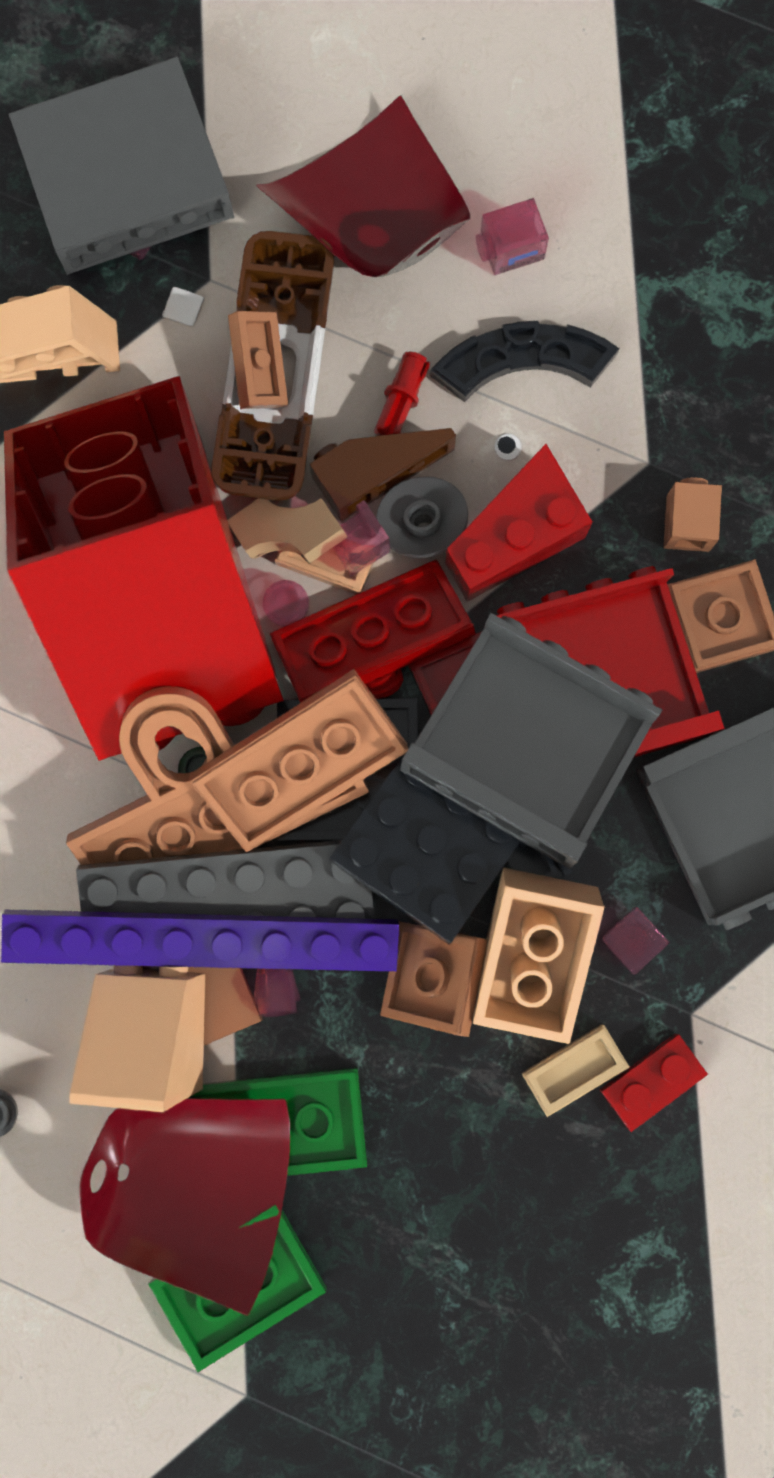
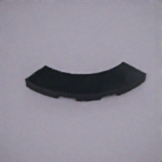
(520, 348)

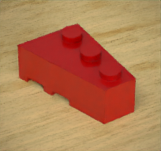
(518, 528)

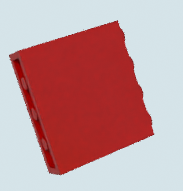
(634, 638)

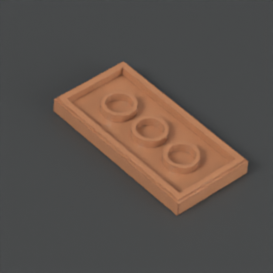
(299, 761)

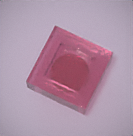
(634, 940)

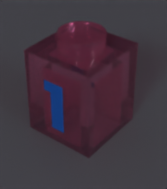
(512, 237)

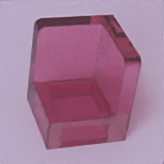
(365, 541)

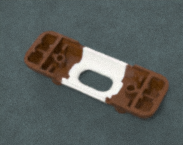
(267, 449)

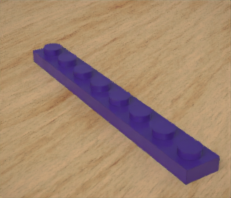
(198, 940)

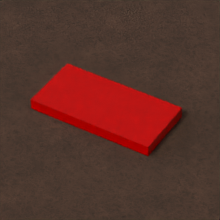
(374, 631)

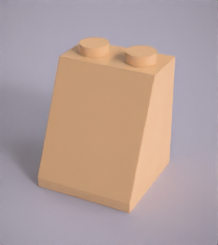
(141, 1039)

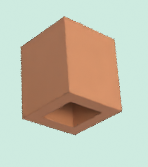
(692, 515)

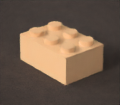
(537, 955)

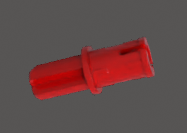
(402, 393)

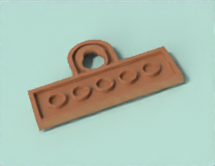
(172, 814)

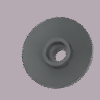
(419, 502)

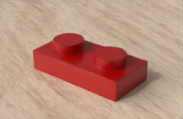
(653, 1082)

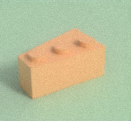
(55, 333)

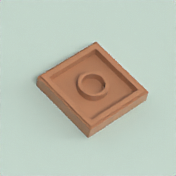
(724, 615)
(434, 980)

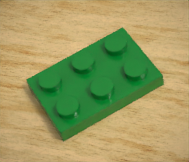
(214, 1330)

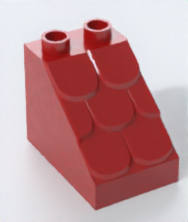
(132, 562)

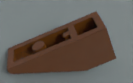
(374, 465)

